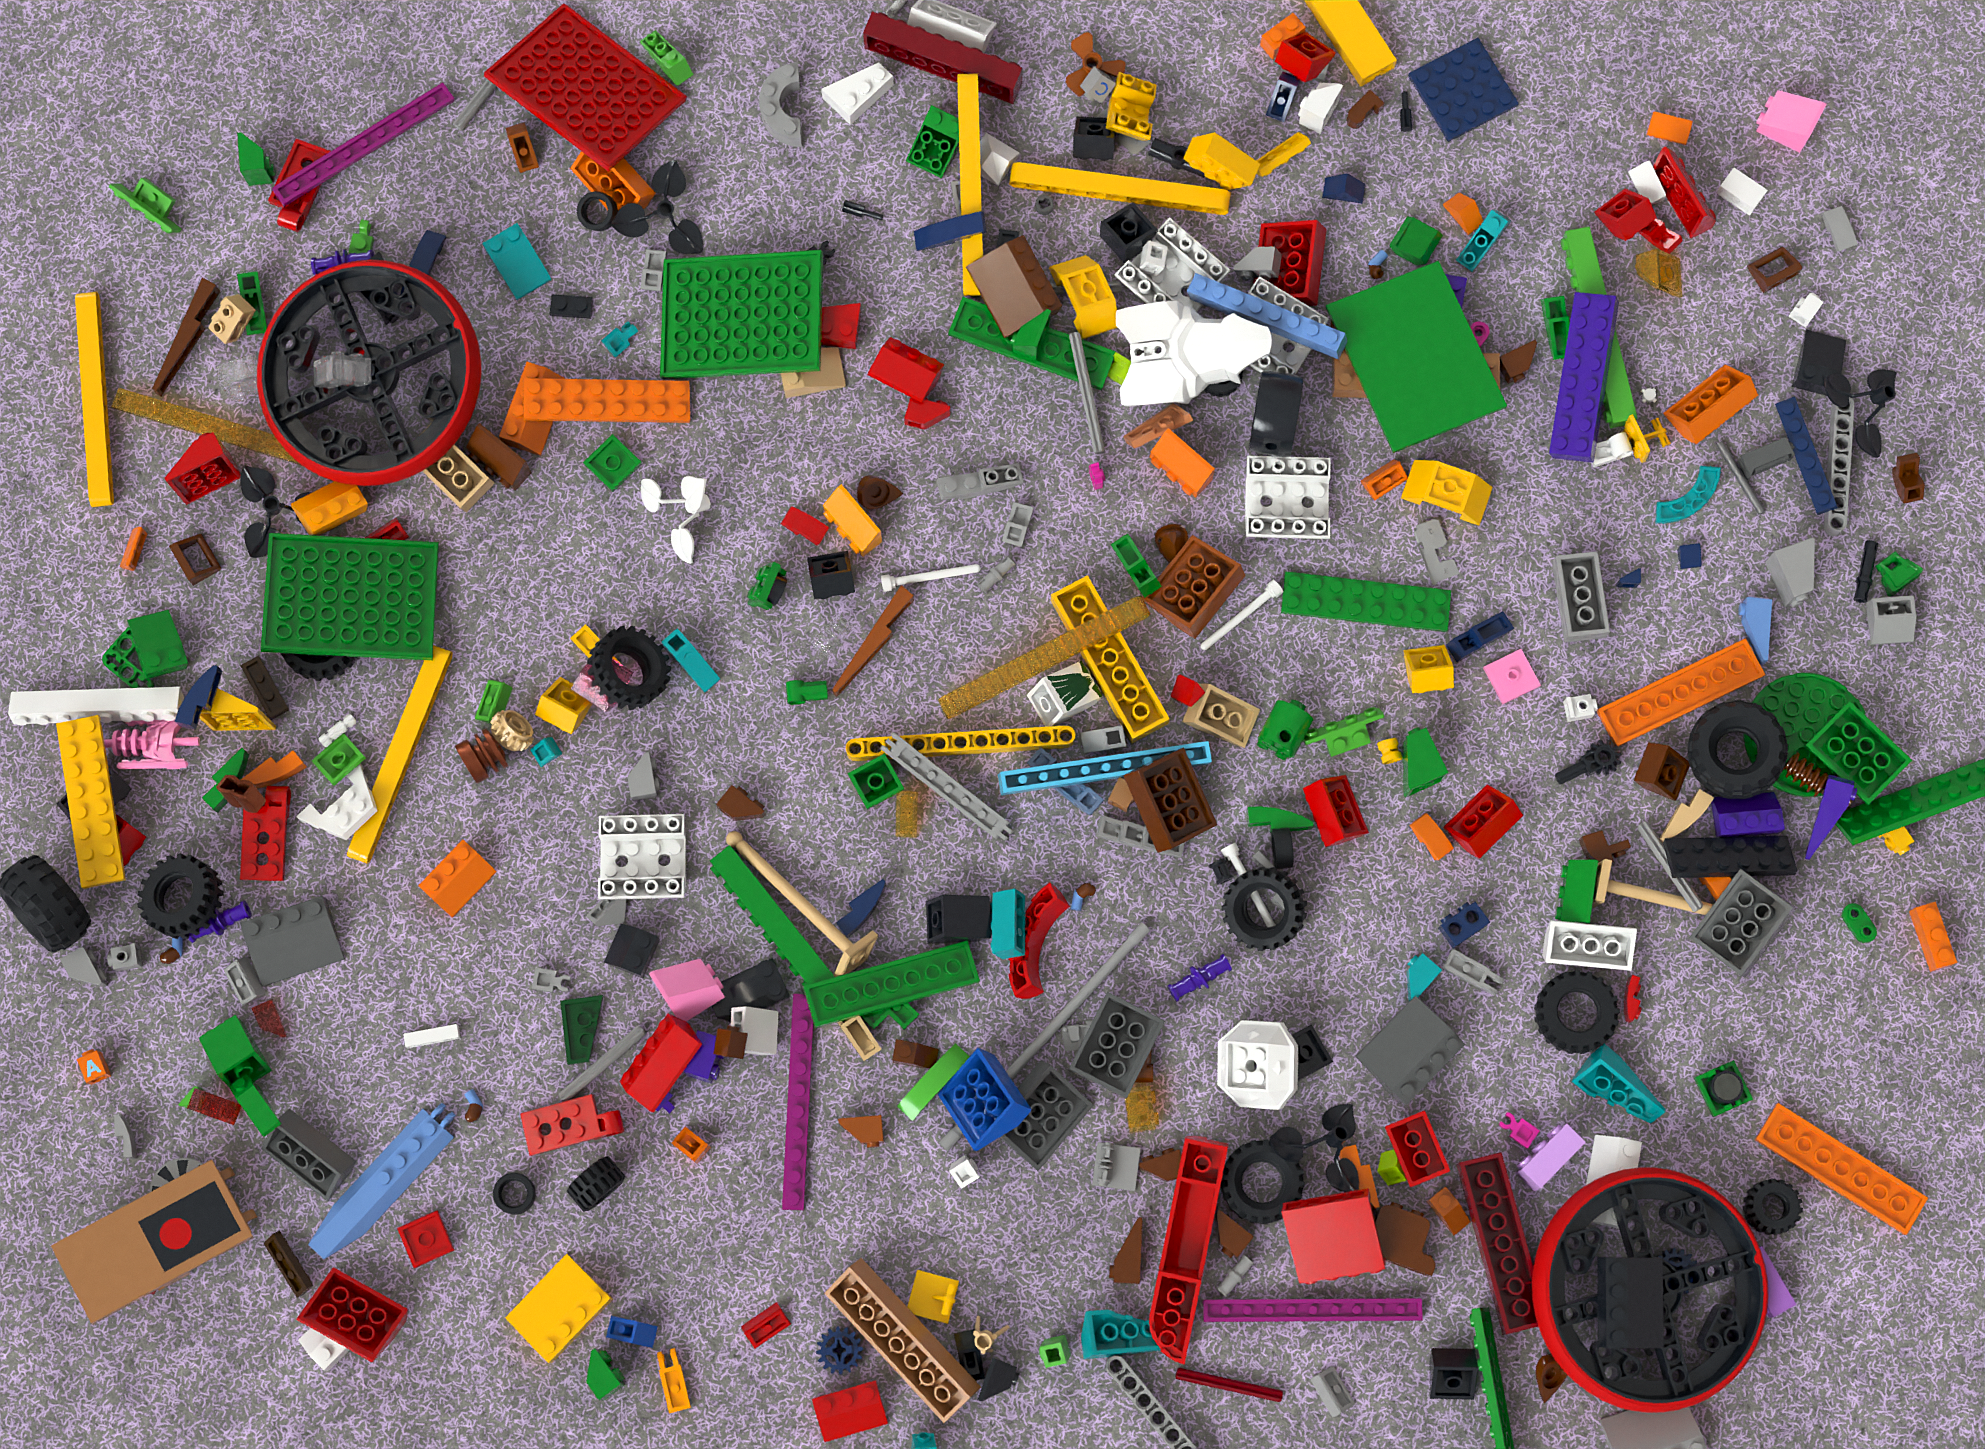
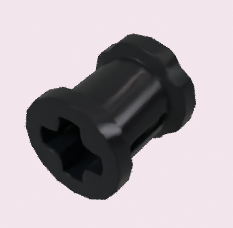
(1216, 869)

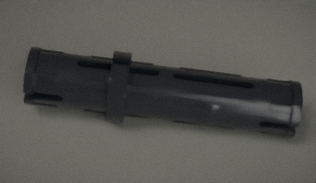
(1864, 578)

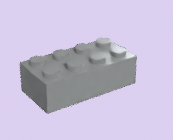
(1580, 597)

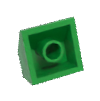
(254, 163)
(875, 781)

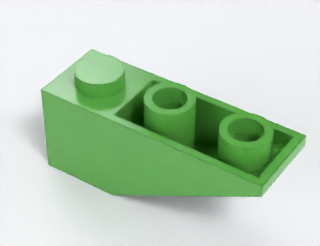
(667, 57)

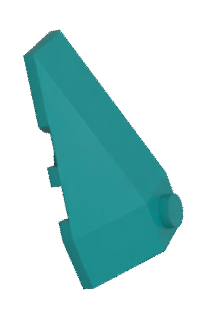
(1614, 1080)

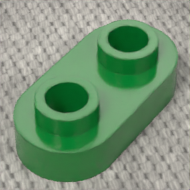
(1858, 923)

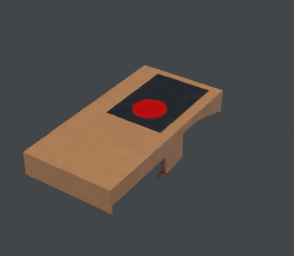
(153, 1241)

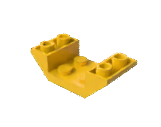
(1130, 107)
(1088, 295)
(1448, 489)

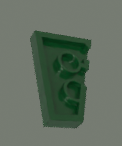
(579, 1026)

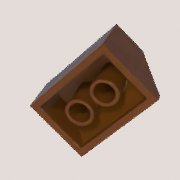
(497, 458)

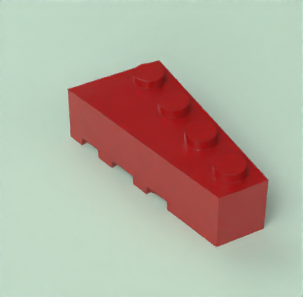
(841, 325)

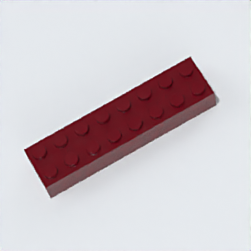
(941, 56)
(1500, 1240)

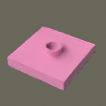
(1511, 676)

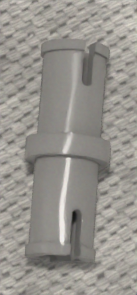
(995, 574)
(1234, 1276)

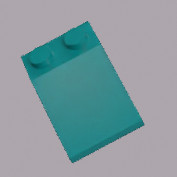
(516, 261)

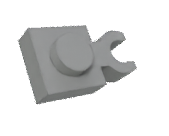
(547, 980)

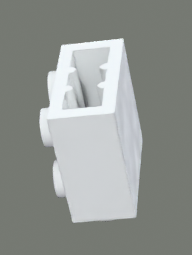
(760, 1026)

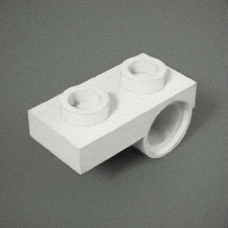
(1612, 449)

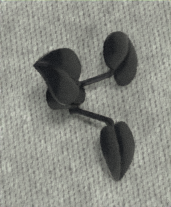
(632, 220)
(1882, 391)
(255, 485)
(1341, 1124)

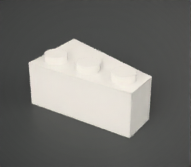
(858, 92)

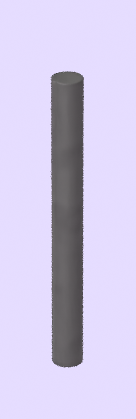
(1740, 477)

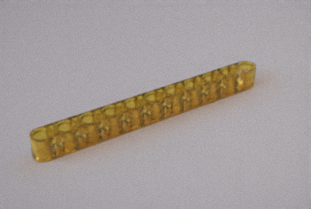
(1044, 657)

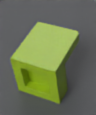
(1119, 368)
(1390, 1168)

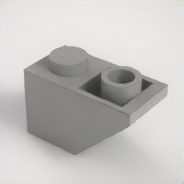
(1259, 262)
(1103, 739)
(642, 779)
(82, 967)

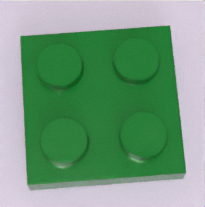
(612, 463)

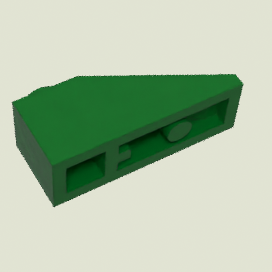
(250, 290)
(255, 1104)

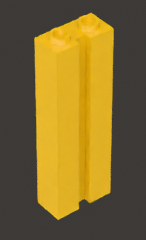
(1354, 38)

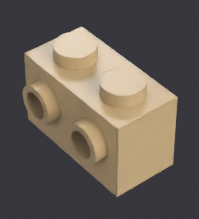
(231, 318)

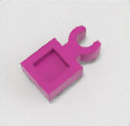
(1097, 475)
(1521, 1132)

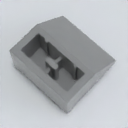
(1891, 619)

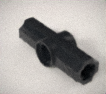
(1167, 152)

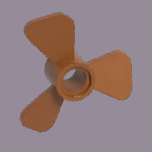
(1084, 49)

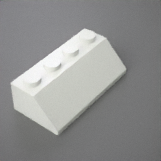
(952, 23)
(1589, 945)
(1610, 1156)

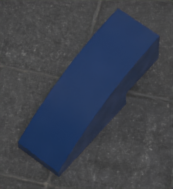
(1479, 636)
(199, 698)
(861, 909)

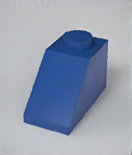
(631, 1331)

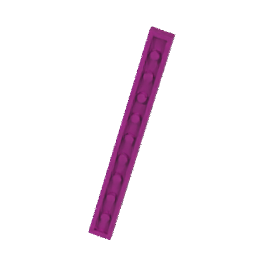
(363, 144)
(798, 1105)
(1312, 1310)

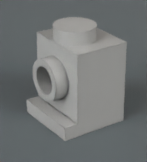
(132, 957)

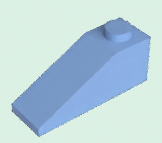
(1757, 622)

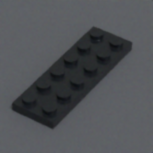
(1728, 855)

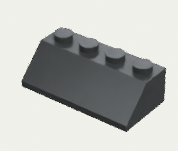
(308, 1154)

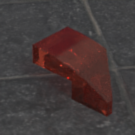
(268, 1018)

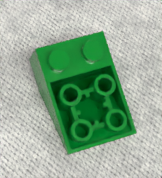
(935, 142)

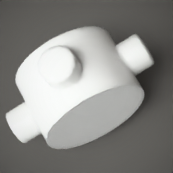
(1649, 395)

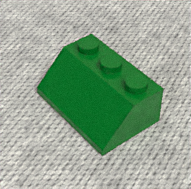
(1576, 891)

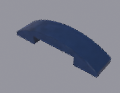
(426, 253)

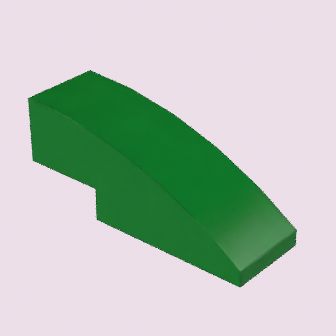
(1556, 325)
(1136, 565)
(234, 766)
(1277, 818)

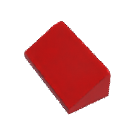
(391, 530)
(1186, 691)
(765, 1325)

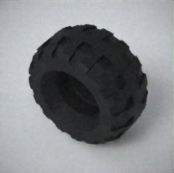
(1745, 719)
(44, 903)

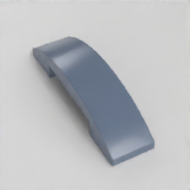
(1077, 794)

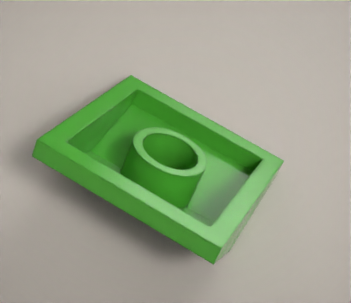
(338, 759)

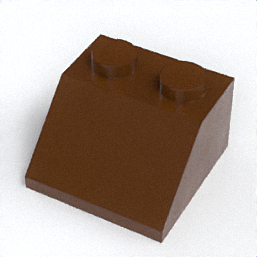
(1662, 770)

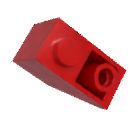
(926, 413)

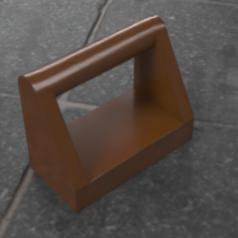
(1784, 275)
(192, 576)

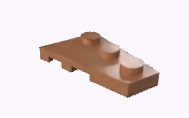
(1170, 417)

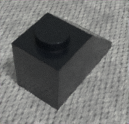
(969, 1354)

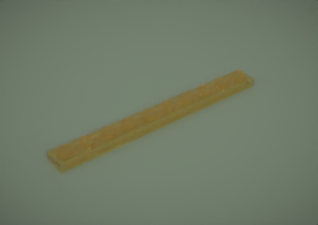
(200, 423)

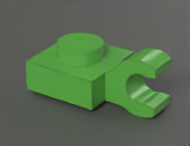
(362, 242)

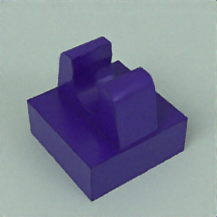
(666, 1104)

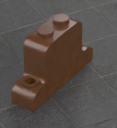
(1403, 1238)

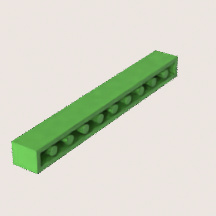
(1588, 279)

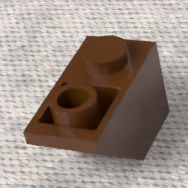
(738, 806)
(1162, 1167)

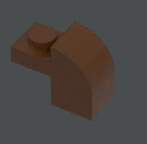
(1907, 478)
(1596, 847)

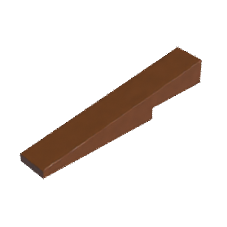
(187, 335)

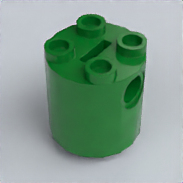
(1289, 723)

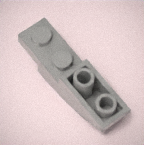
(980, 483)

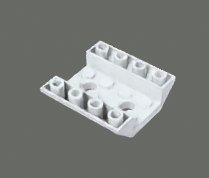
(1183, 260)
(1278, 359)
(1287, 484)
(643, 842)

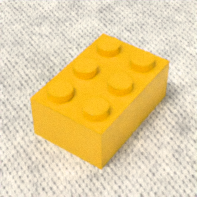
(1221, 161)

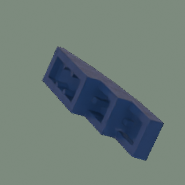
(949, 231)

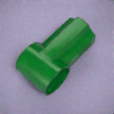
(799, 691)

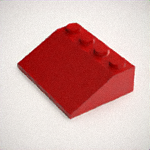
(1682, 193)
(1301, 258)
(202, 469)
(353, 1315)

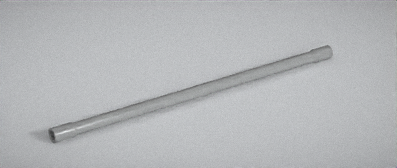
(1133, 939)

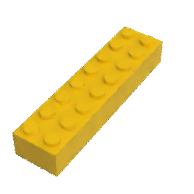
(1112, 664)

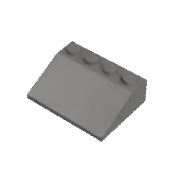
(1653, 1430)

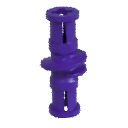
(322, 264)
(226, 917)
(1199, 977)

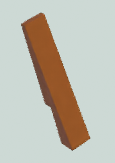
(876, 638)

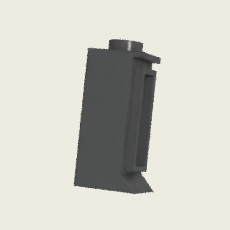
(1766, 457)

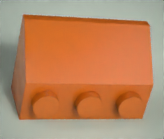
(1182, 463)
(457, 878)

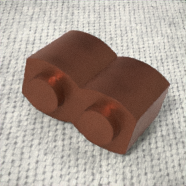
(241, 793)

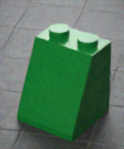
(1421, 762)
(234, 1052)

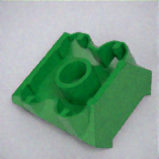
(1415, 241)

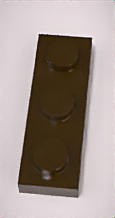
(264, 687)
(288, 1264)

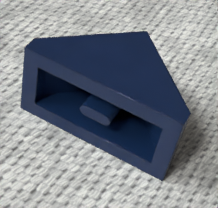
(1344, 188)

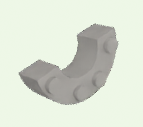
(772, 94)

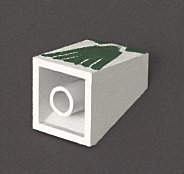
(1064, 694)

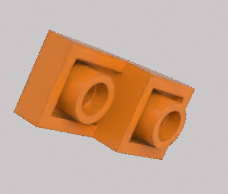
(1432, 836)

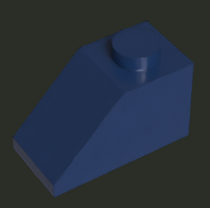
(1283, 96)

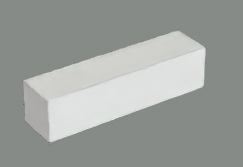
(432, 1036)

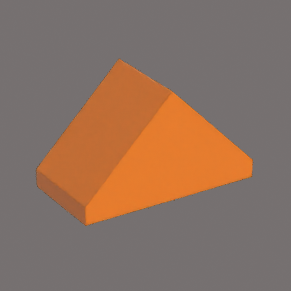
(1465, 212)
(691, 1145)

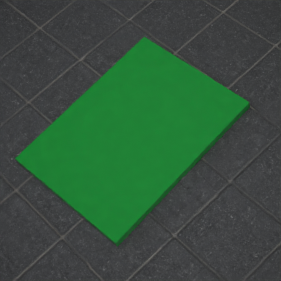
(742, 314)
(1416, 356)
(350, 596)

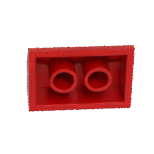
(906, 369)
(1335, 810)
(1483, 821)
(1417, 1149)
(850, 1411)

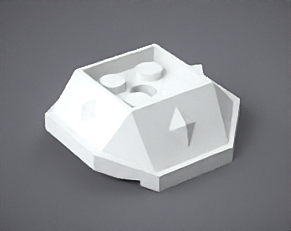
(1276, 1060)

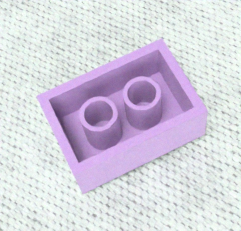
(1549, 1156)

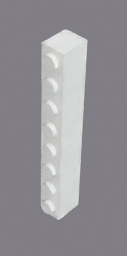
(109, 704)

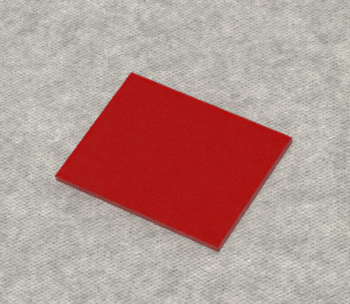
(585, 86)

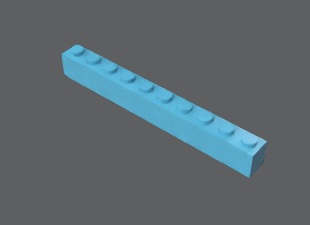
(1092, 769)

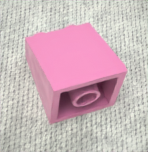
(1790, 119)
(688, 987)

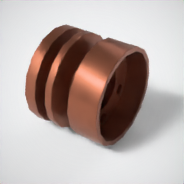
(481, 755)

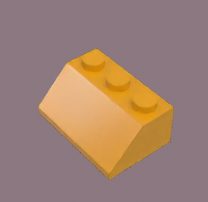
(329, 507)
(852, 521)

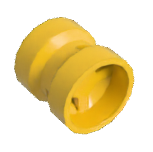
(1389, 751)

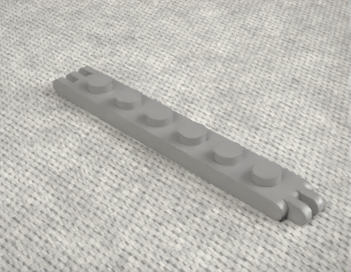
(947, 787)

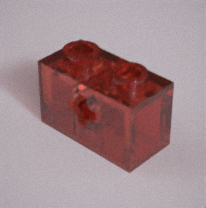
(214, 1106)

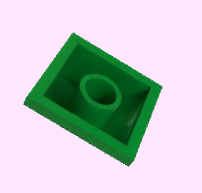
(1032, 335)

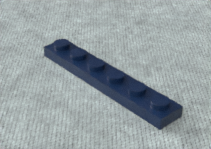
(1806, 456)

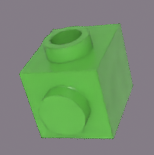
(1055, 1351)

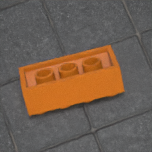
(620, 182)
(1711, 403)
(521, 434)

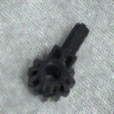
(1591, 763)

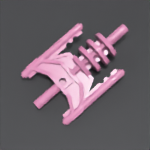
(155, 743)

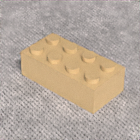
(459, 478)

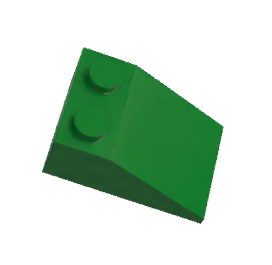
(157, 644)

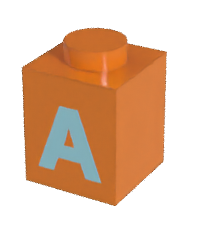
(93, 1066)

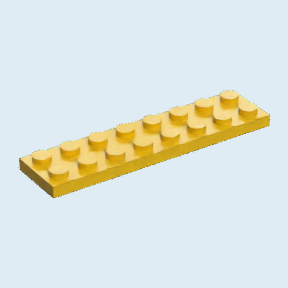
(90, 802)

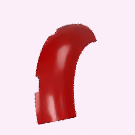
(1039, 917)

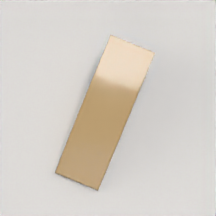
(1686, 815)
(860, 1037)

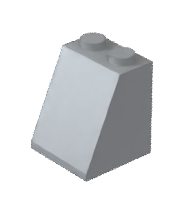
(1793, 571)

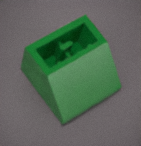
(601, 1376)

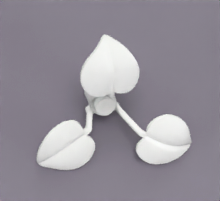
(695, 502)

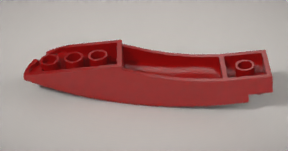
(1186, 1245)

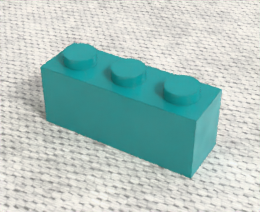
(1008, 924)

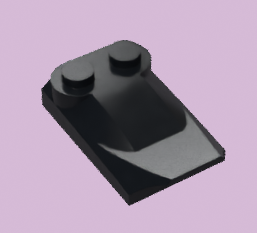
(755, 987)

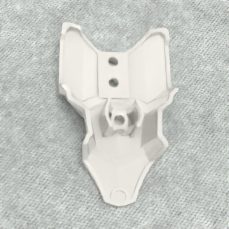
(1192, 353)

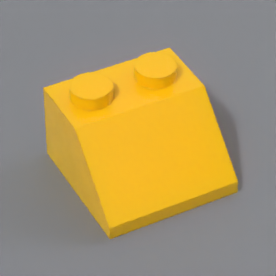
(1429, 669)
(563, 706)

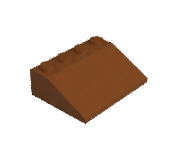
(1195, 586)

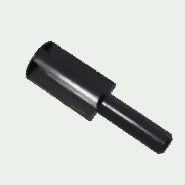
(1405, 114)
(859, 210)

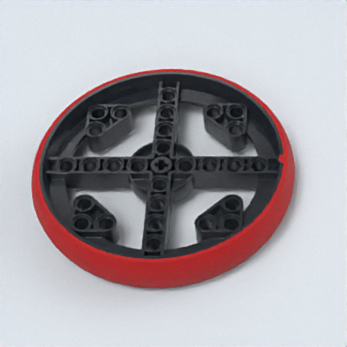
(447, 421)
(1711, 1212)

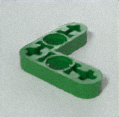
(121, 656)

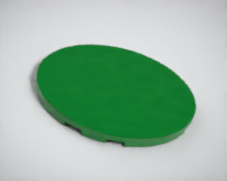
(1802, 708)

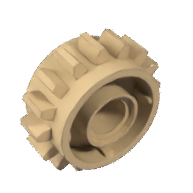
(512, 730)

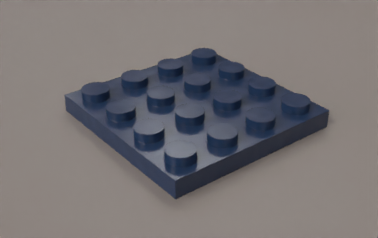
(1463, 89)

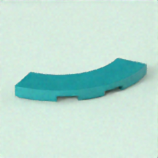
(1692, 501)

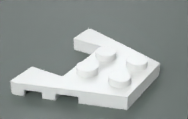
(346, 813)

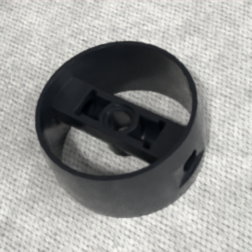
(1276, 414)

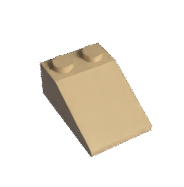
(828, 378)
(1222, 716)

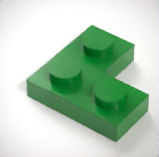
(901, 1014)

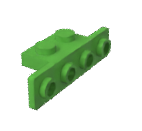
(150, 201)
(1345, 734)

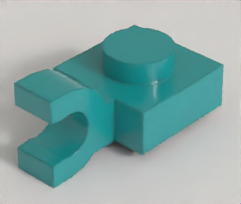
(617, 340)

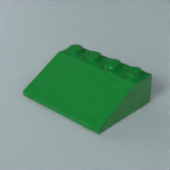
(1858, 752)

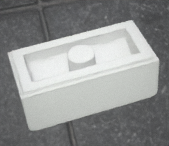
(1647, 182)

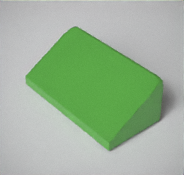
(493, 700)

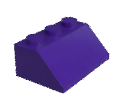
(1747, 816)

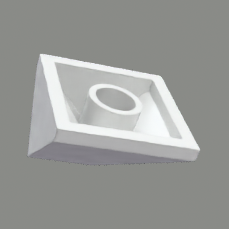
(995, 159)

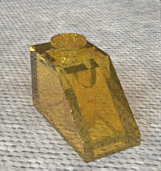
(906, 814)

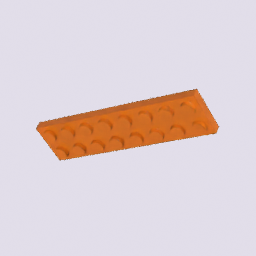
(606, 400)
(1680, 692)
(1841, 1169)

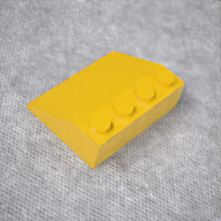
(233, 714)
(558, 1309)

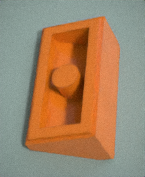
(1669, 128)
(1384, 479)
(133, 549)

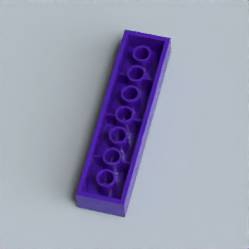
(1584, 377)

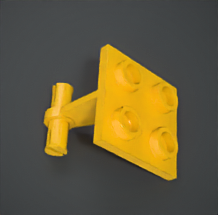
(1639, 440)
(933, 1296)

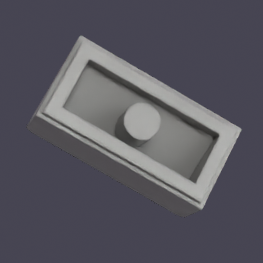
(244, 981)
(1332, 1391)

